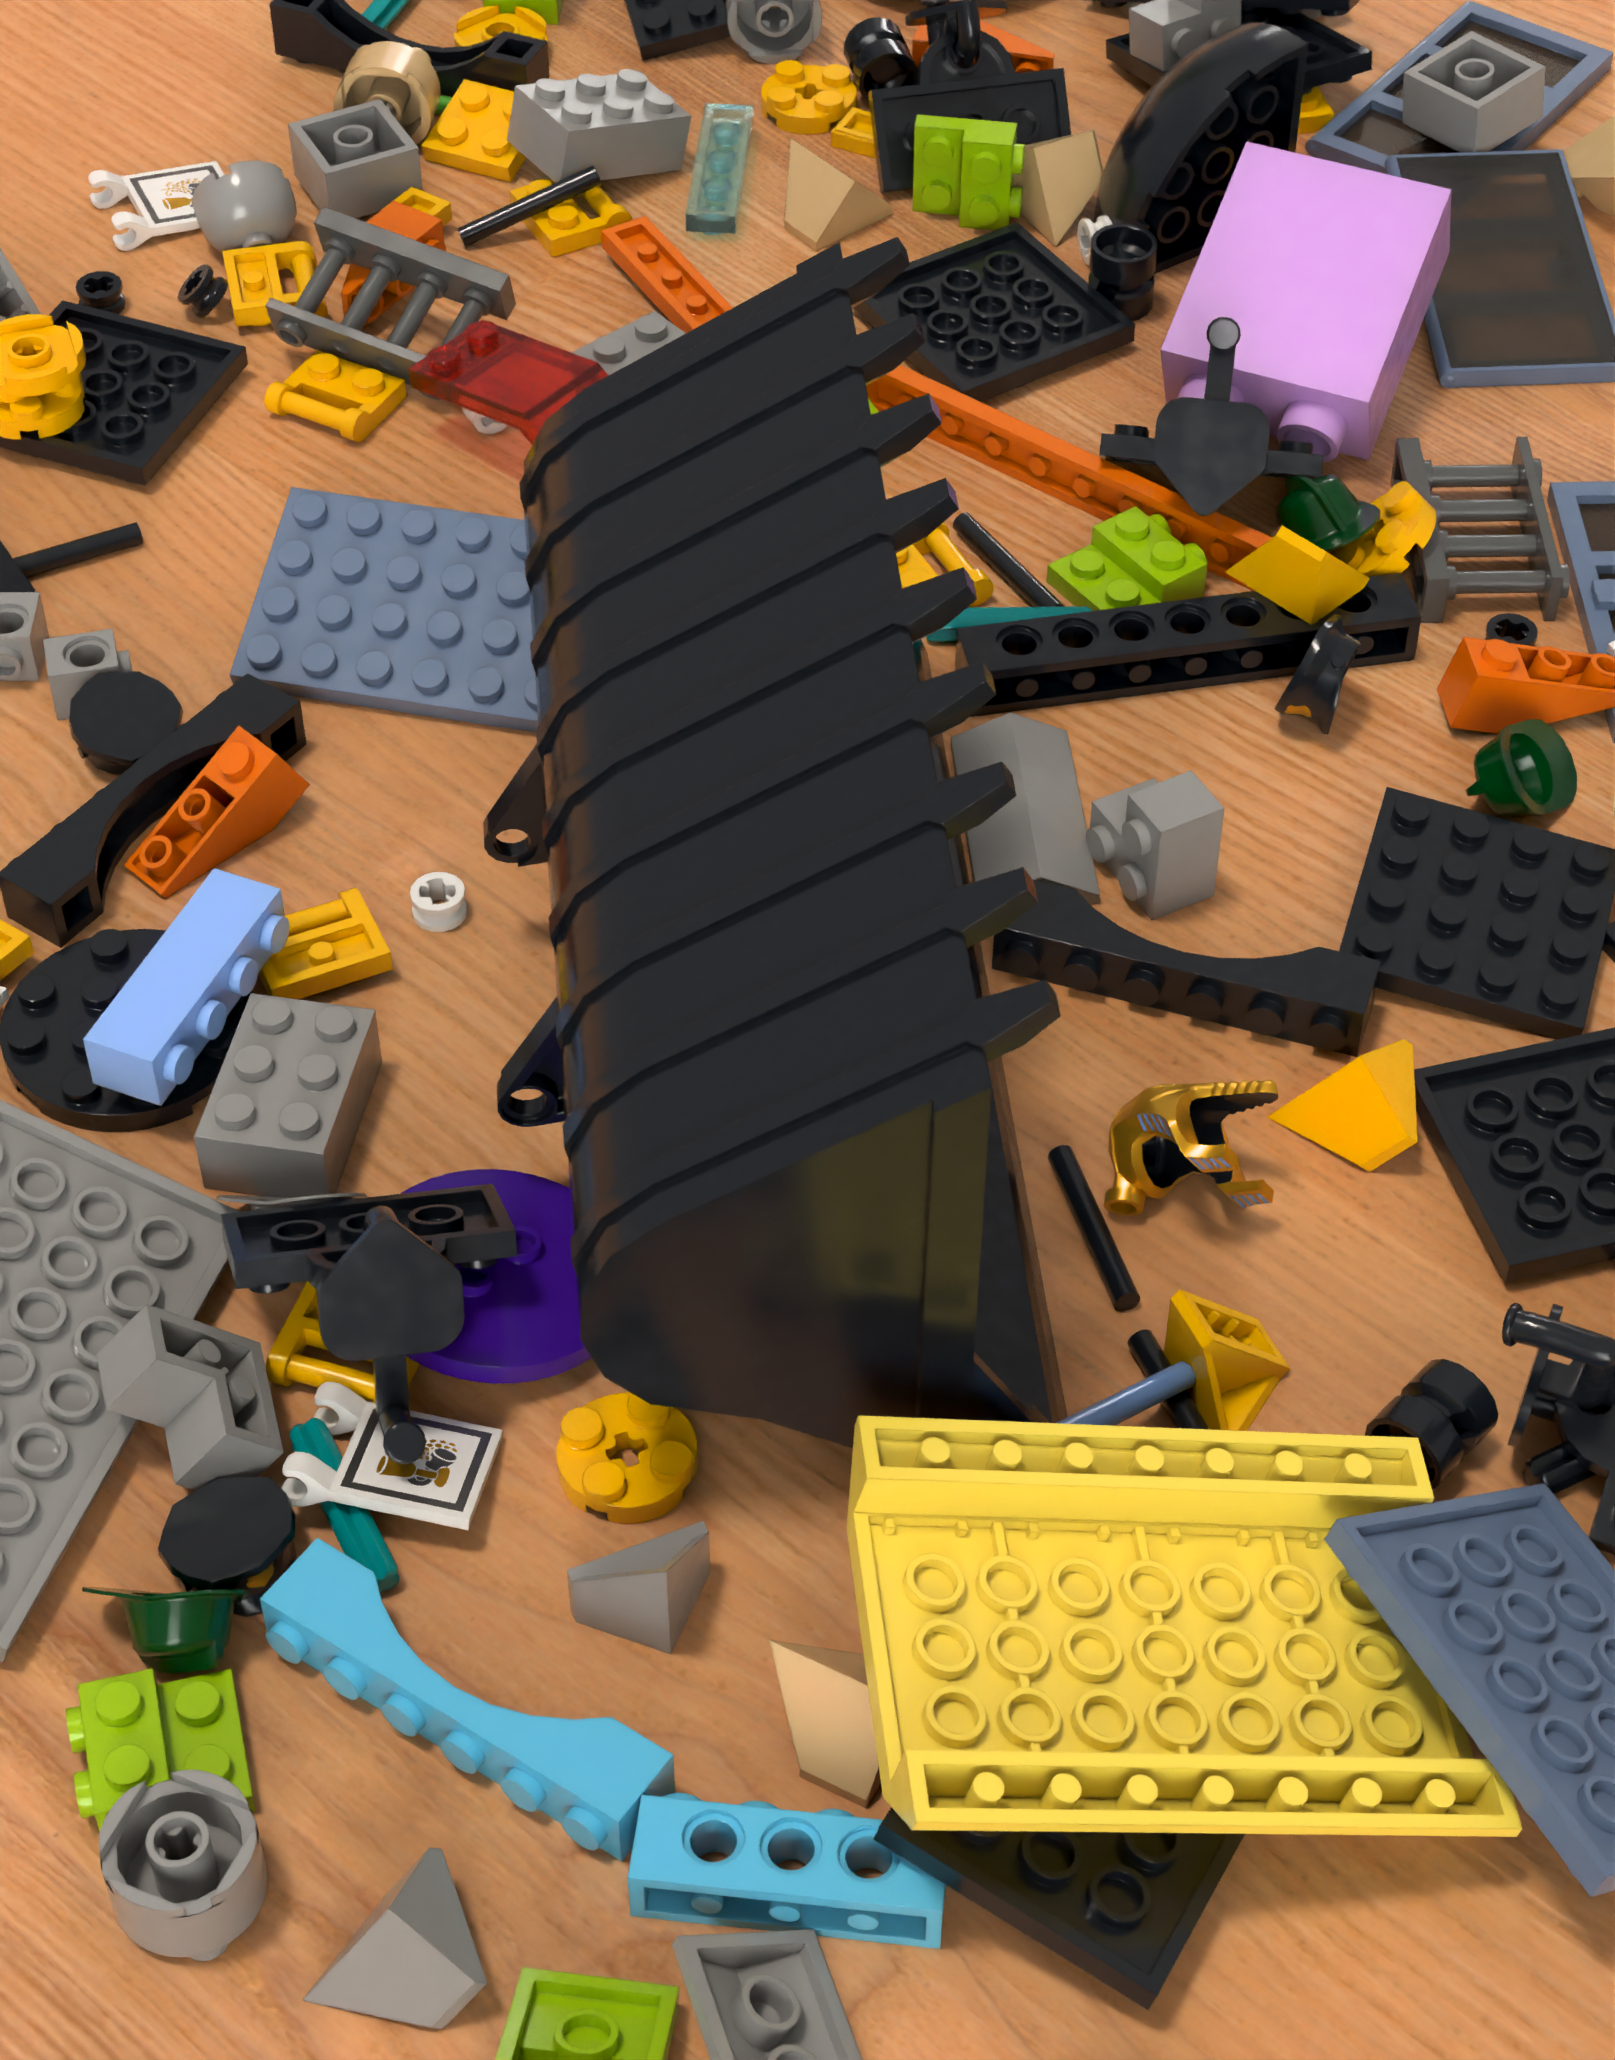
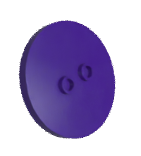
(524, 1307)

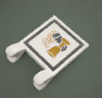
(158, 196)
(435, 1488)

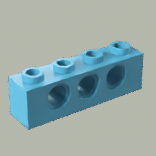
(754, 1893)

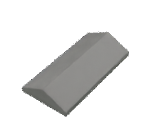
(1045, 821)
(764, 1996)

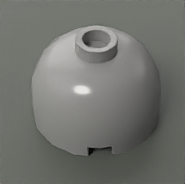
(246, 206)

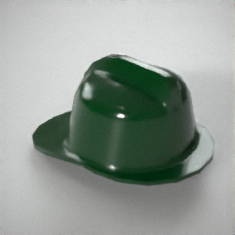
(1324, 511)
(1525, 771)
(180, 1628)

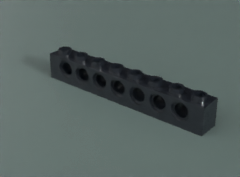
(1175, 645)

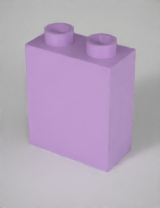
(1327, 289)

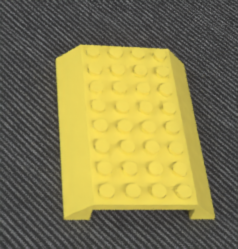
(1144, 1635)

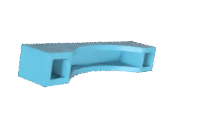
(571, 1769)

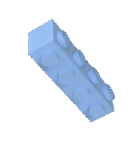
(186, 987)

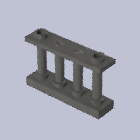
(389, 259)
(1434, 580)

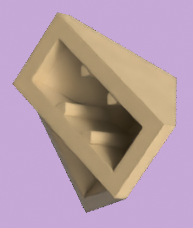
(1059, 182)
(826, 202)
(829, 1718)

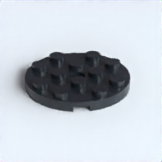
(57, 1009)

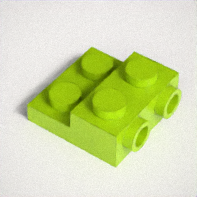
(967, 170)
(1130, 564)
(150, 1729)
(588, 2018)

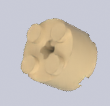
(397, 76)

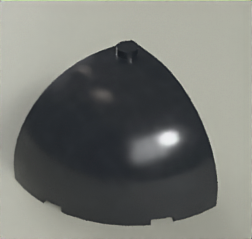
(1191, 131)

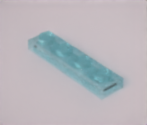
(719, 169)

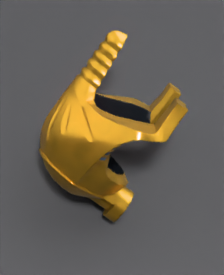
(1180, 1133)

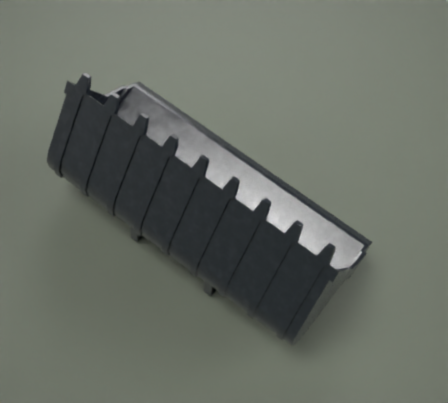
(765, 890)

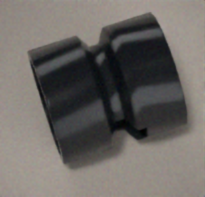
(879, 56)
(1124, 267)
(1444, 1410)

